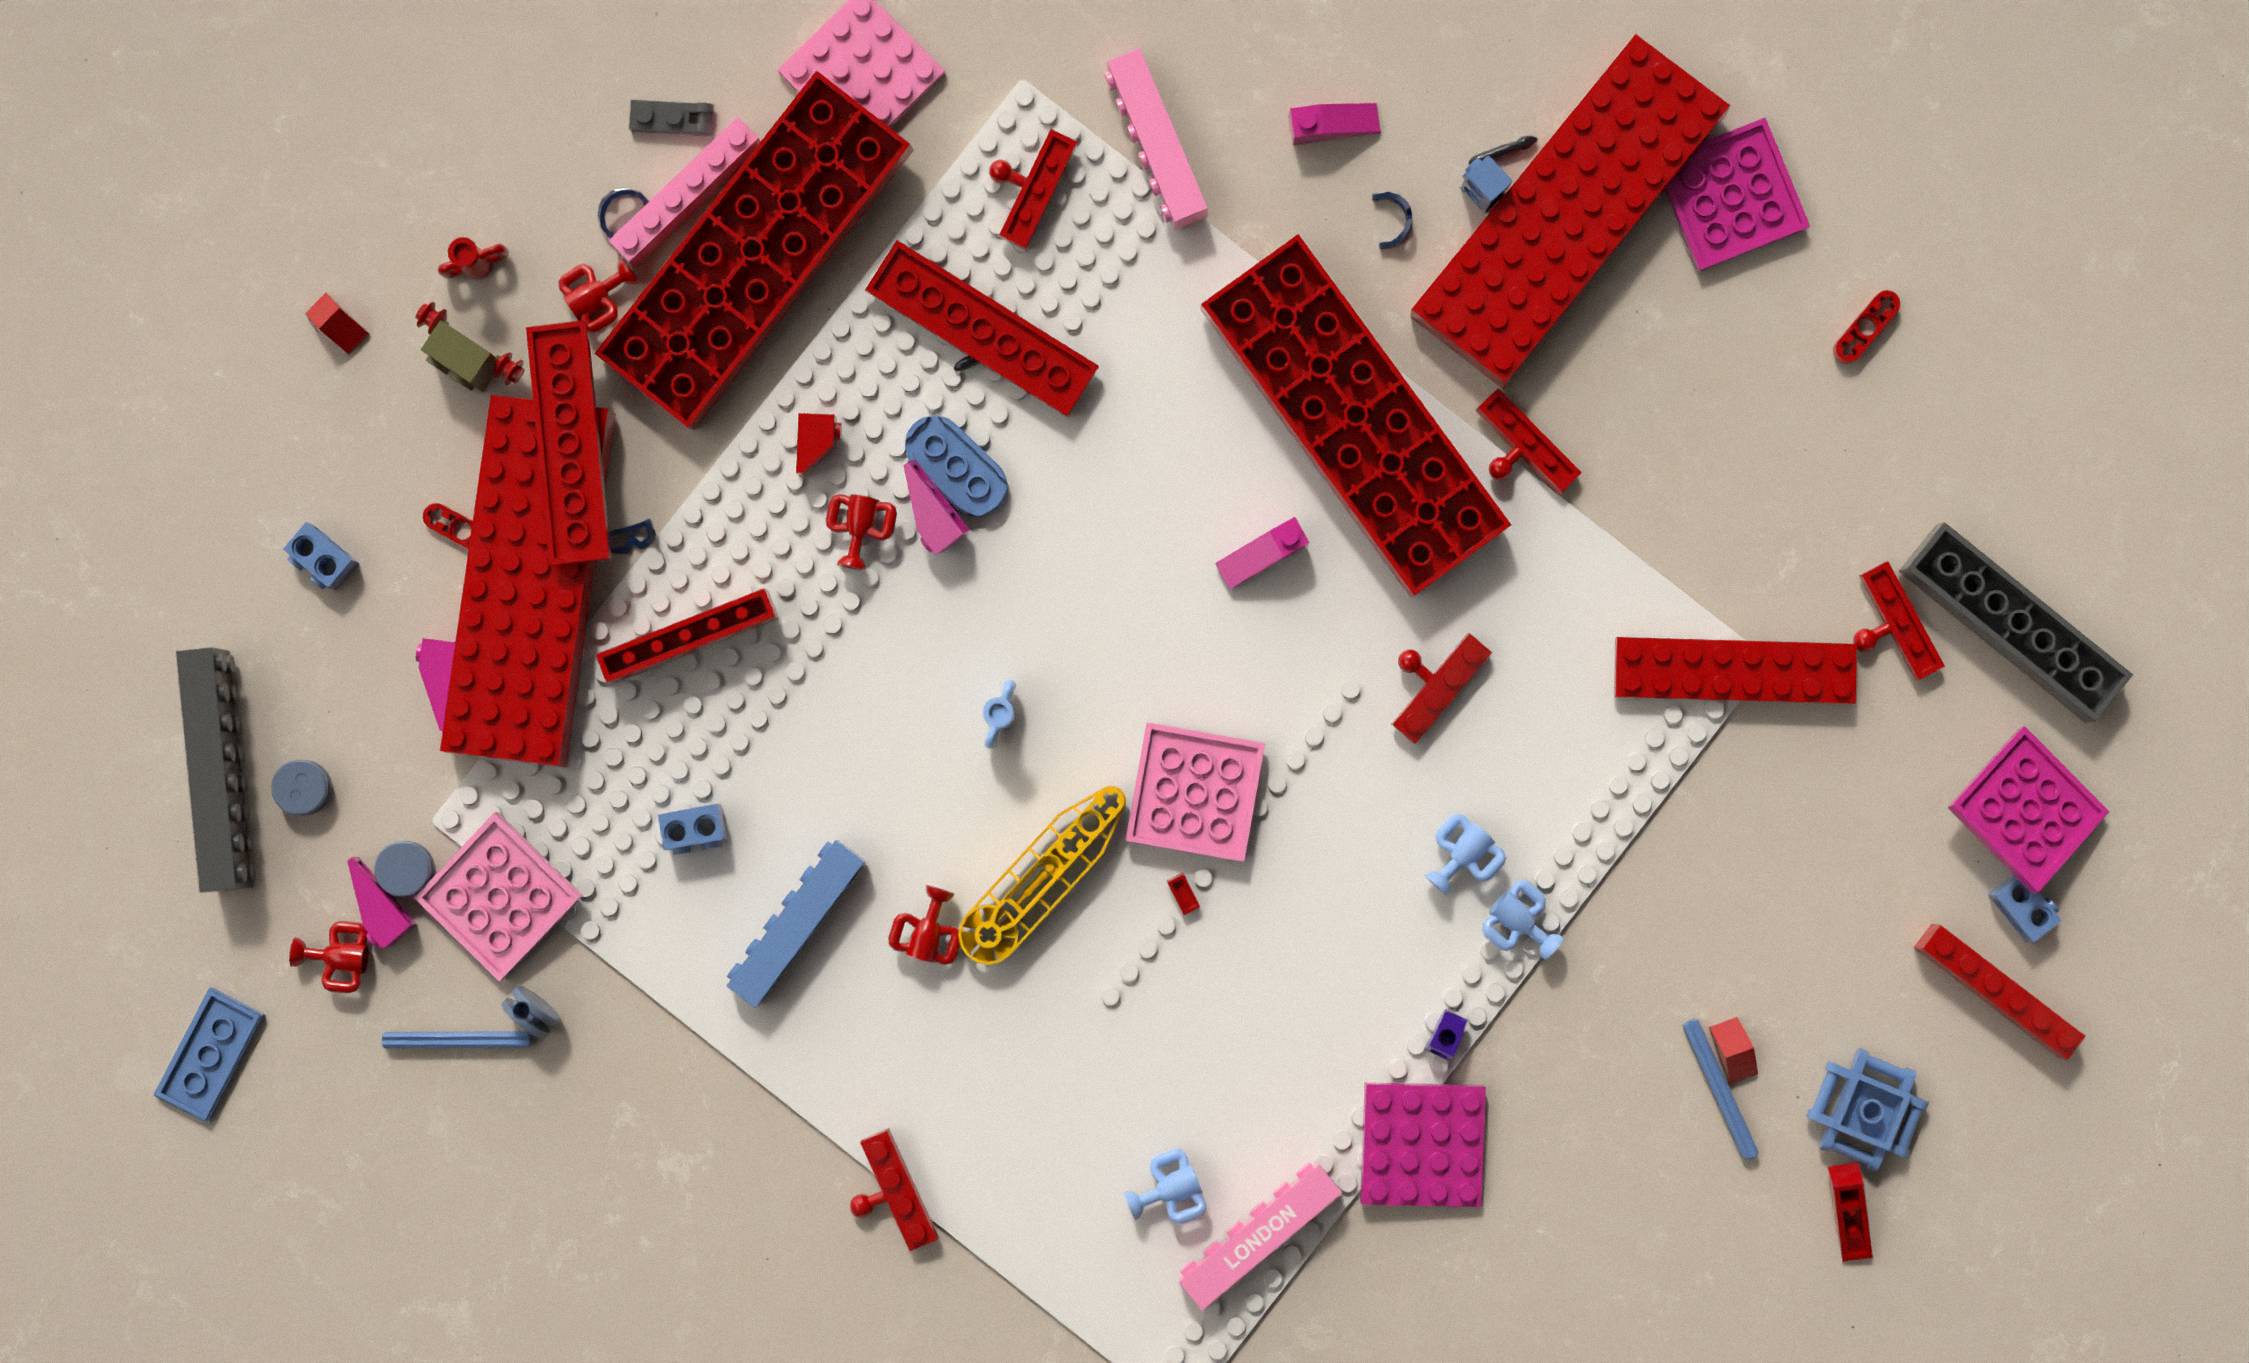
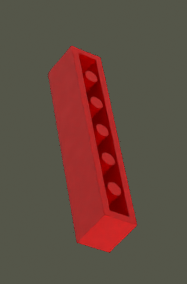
(687, 636)
(1999, 991)

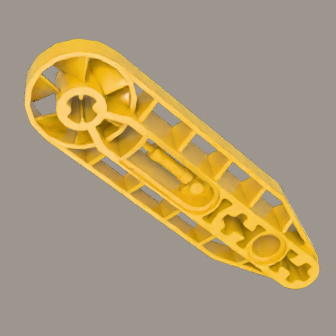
(1054, 862)

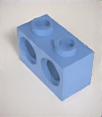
(1485, 182)
(323, 551)
(691, 821)
(2020, 912)

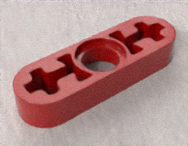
(1874, 305)
(439, 526)

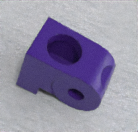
(1446, 1035)

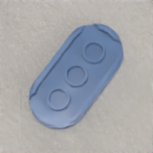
(957, 466)

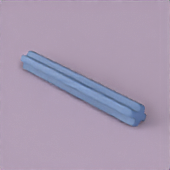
(477, 1039)
(1720, 1089)

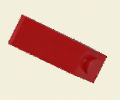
(1850, 1211)

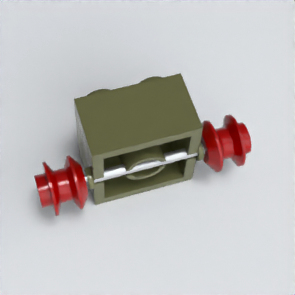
(468, 361)

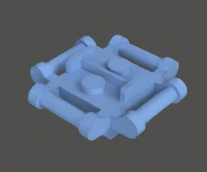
(1868, 1109)

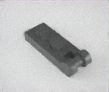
(670, 117)

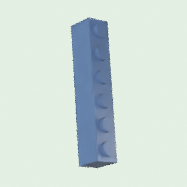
(796, 923)

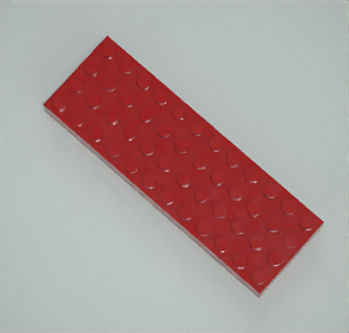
(1569, 211)
(754, 250)
(1354, 416)
(517, 614)

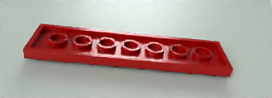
(982, 328)
(568, 443)
(1735, 670)

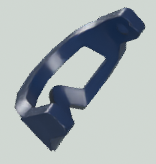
(1396, 198)
(605, 201)
(648, 524)

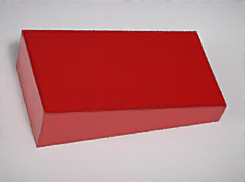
(1183, 893)

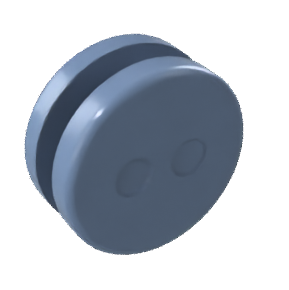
(301, 787)
(404, 868)
(530, 1012)

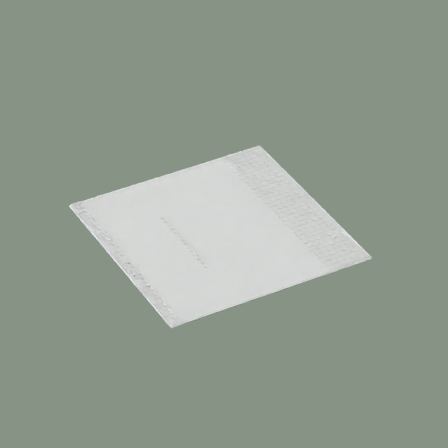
(1096, 589)

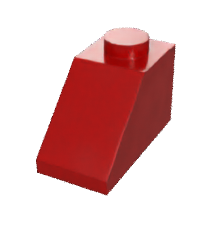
(815, 440)

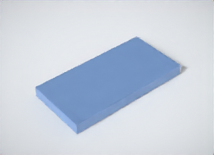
(209, 1054)

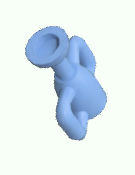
(999, 714)
(1466, 852)
(1519, 919)
(1171, 1188)

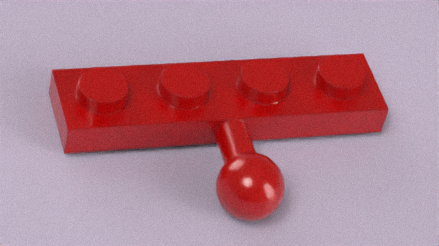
(1035, 188)
(1526, 443)
(1899, 621)
(1439, 686)
(897, 1190)

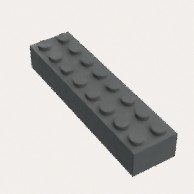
(2015, 623)
(215, 769)

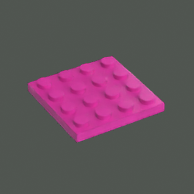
(1735, 196)
(2028, 810)
(1422, 1144)

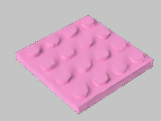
(867, 59)
(1195, 792)
(498, 896)

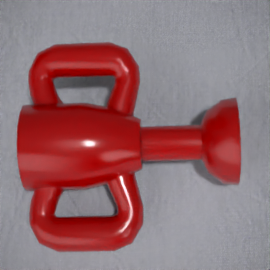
(471, 260)
(594, 294)
(860, 521)
(927, 932)
(338, 956)

